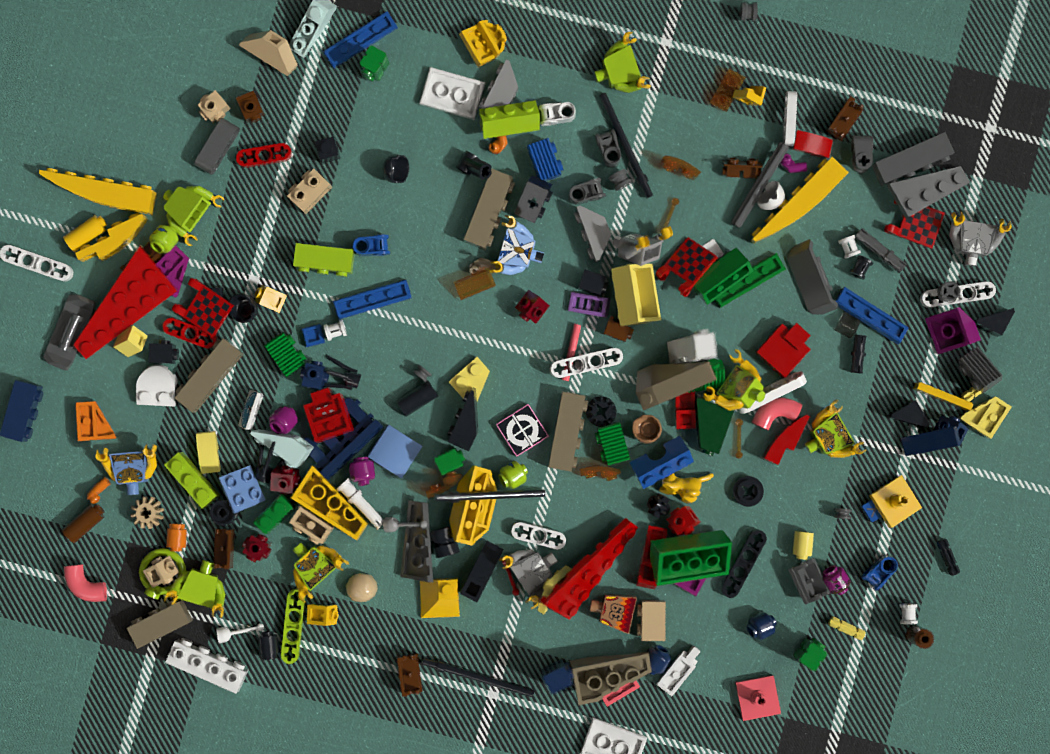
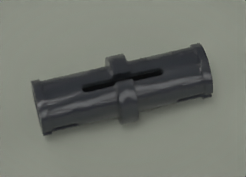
(858, 354)

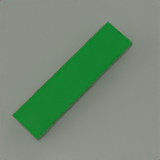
(761, 272)

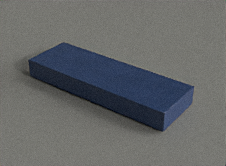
(931, 441)

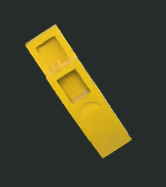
(120, 236)

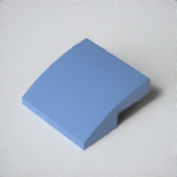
(394, 451)

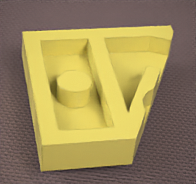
(471, 376)
(987, 416)

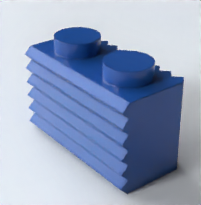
(544, 159)

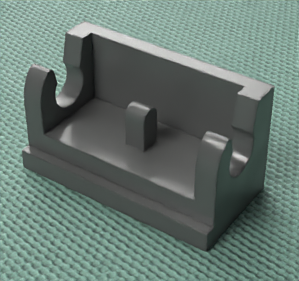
(809, 581)

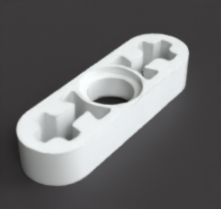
(790, 118)
(553, 534)

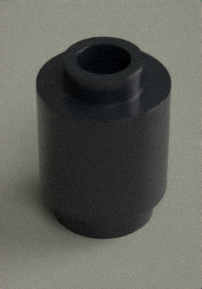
(268, 645)

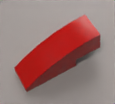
(785, 440)
(645, 574)

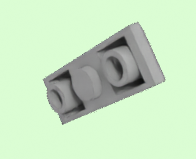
(502, 89)
(594, 231)

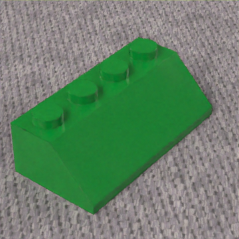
(690, 557)

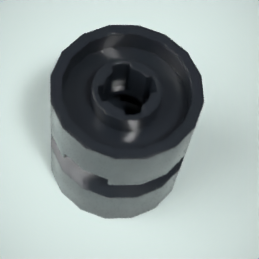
(222, 513)
(444, 542)

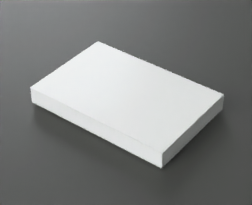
(452, 93)
(611, 739)

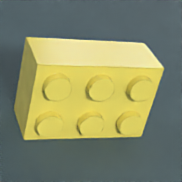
(636, 294)

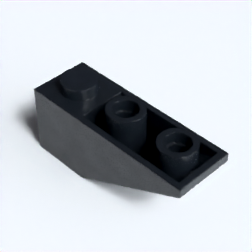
(466, 427)
(481, 571)

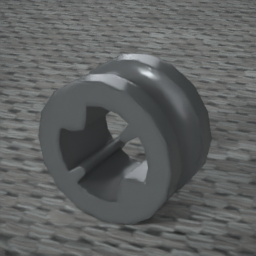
(422, 373)
(842, 513)

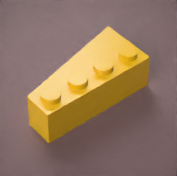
(325, 501)

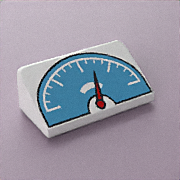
(250, 410)

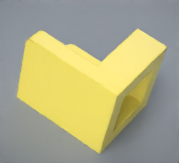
(130, 341)

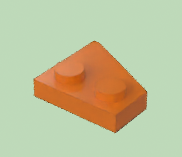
(92, 422)

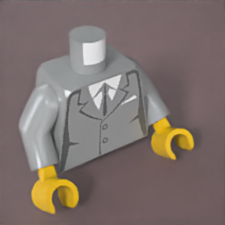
(975, 238)
(641, 248)
(531, 571)

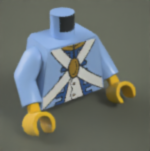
(516, 249)

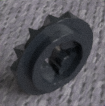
(603, 402)
(757, 490)

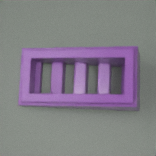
(605, 308)

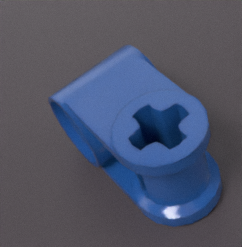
(373, 245)
(879, 572)

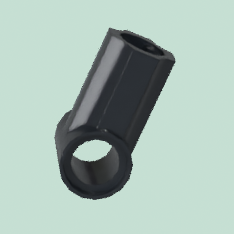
(472, 165)

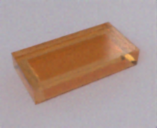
(474, 283)

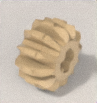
(144, 519)

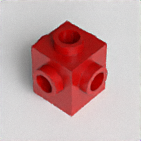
(683, 521)

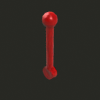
(515, 592)

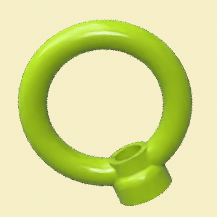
(156, 591)

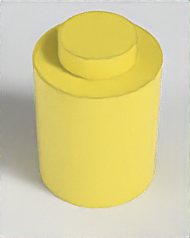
(803, 544)

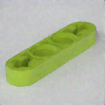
(290, 625)

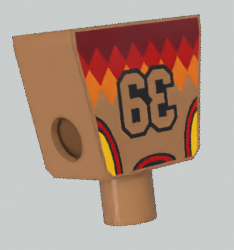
(615, 611)

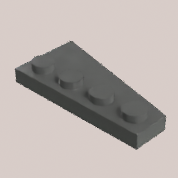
(925, 190)
(417, 545)

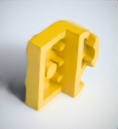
(484, 41)

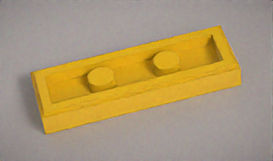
(943, 396)

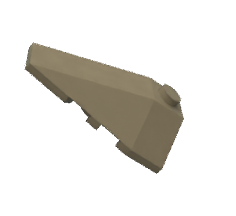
(665, 381)
(606, 674)

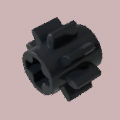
(658, 505)

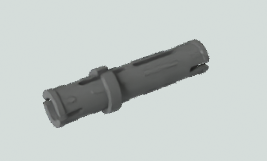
(880, 250)

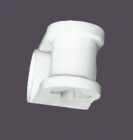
(555, 113)

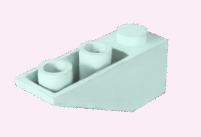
(312, 25)
(289, 447)

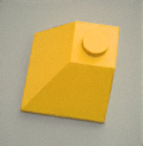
(440, 598)

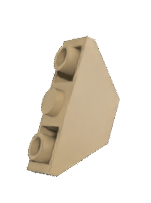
(271, 50)

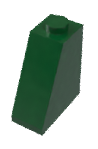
(711, 425)

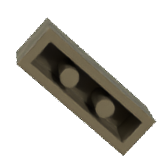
(159, 623)

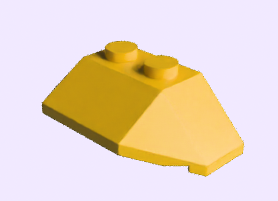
(472, 518)

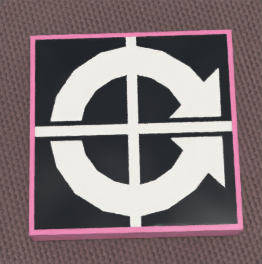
(522, 430)

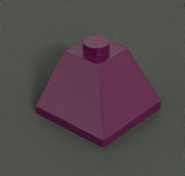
(952, 330)

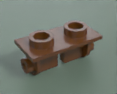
(734, 166)

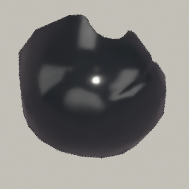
(396, 168)
(244, 308)

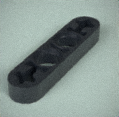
(741, 562)

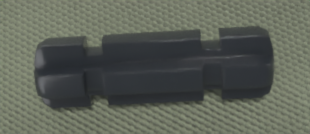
(948, 557)

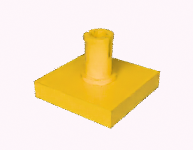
(895, 501)

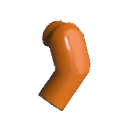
(498, 145)
(93, 494)

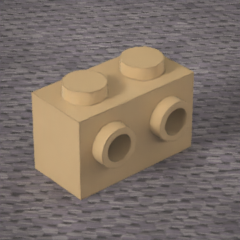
(309, 190)
(312, 525)
(652, 620)

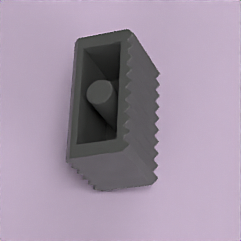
(979, 370)

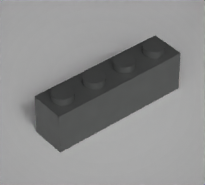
(912, 159)

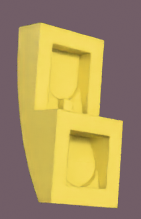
(208, 452)

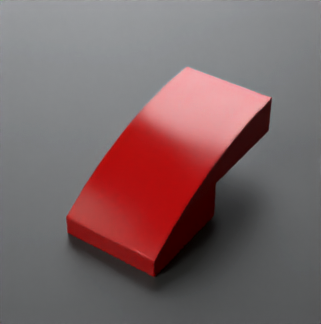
(812, 144)
(685, 411)

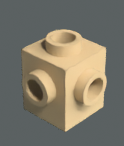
(213, 107)
(161, 571)

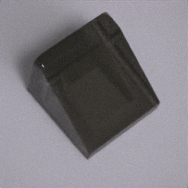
(847, 325)

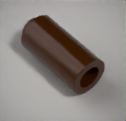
(83, 522)
(919, 636)

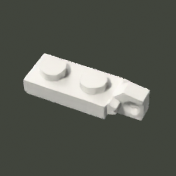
(678, 671)

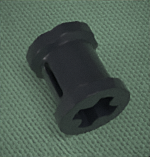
(861, 267)

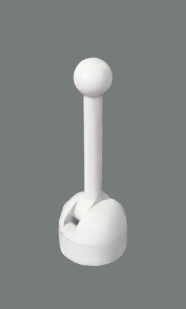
(224, 633)

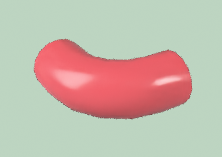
(776, 408)
(81, 587)

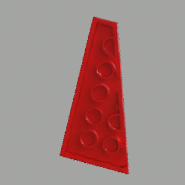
(588, 572)

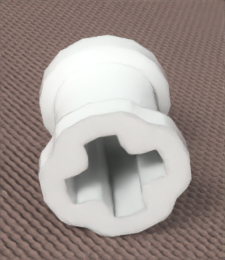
(850, 240)
(331, 334)
(908, 613)

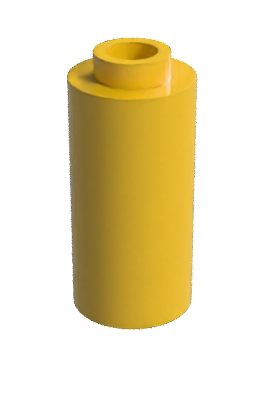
(85, 232)

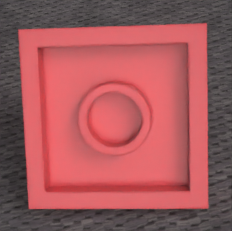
(758, 697)

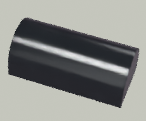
(417, 398)

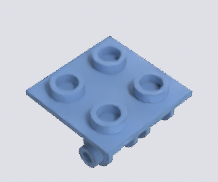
(242, 489)

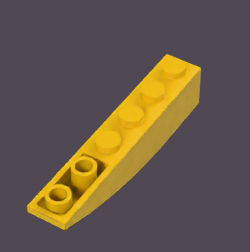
(105, 192)
(804, 198)

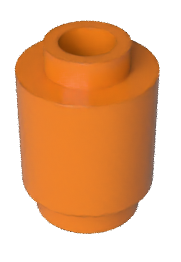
(176, 537)

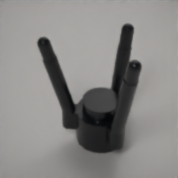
(351, 379)
(264, 471)

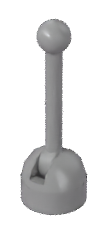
(391, 524)

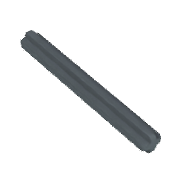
(759, 184)

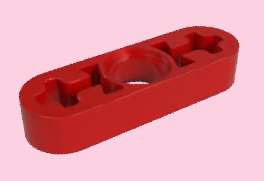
(249, 152)
(178, 323)

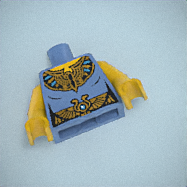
(129, 467)

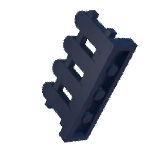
(357, 440)

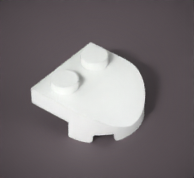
(156, 386)

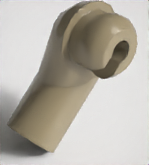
(481, 264)

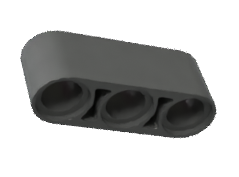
(217, 146)

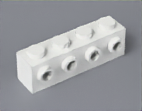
(207, 665)

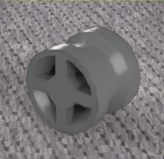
(748, 11)
(620, 180)
(952, 291)

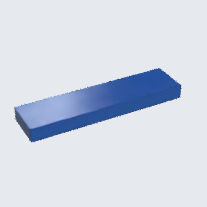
(360, 39)
(372, 299)
(871, 315)

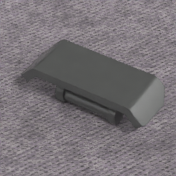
(811, 278)
(72, 321)

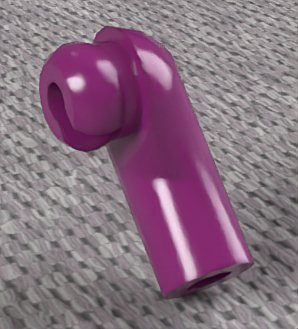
(791, 166)

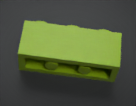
(509, 119)
(323, 259)
(192, 480)

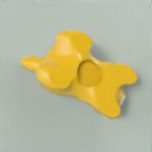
(687, 488)

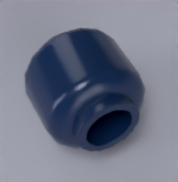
(761, 626)
(659, 659)

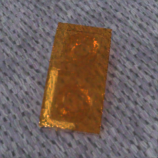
(724, 93)
(673, 164)
(605, 472)
(450, 480)

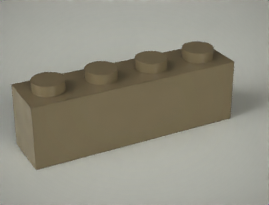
(488, 209)
(209, 375)
(567, 430)

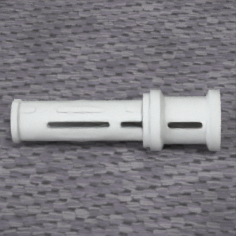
(354, 496)

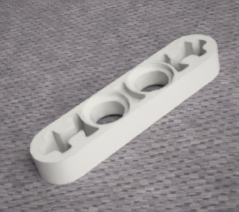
(36, 263)
(961, 299)
(586, 364)
(779, 389)

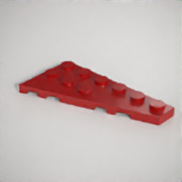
(131, 297)

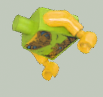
(740, 387)
(832, 435)
(314, 567)

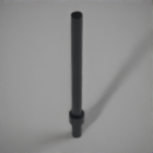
(641, 178)
(455, 496)
(441, 666)

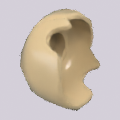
(361, 587)

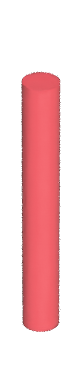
(572, 347)

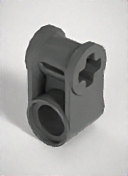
(608, 144)
(862, 149)
(590, 191)

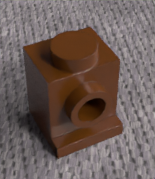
(248, 99)
(616, 331)

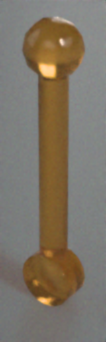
(675, 201)
(739, 422)

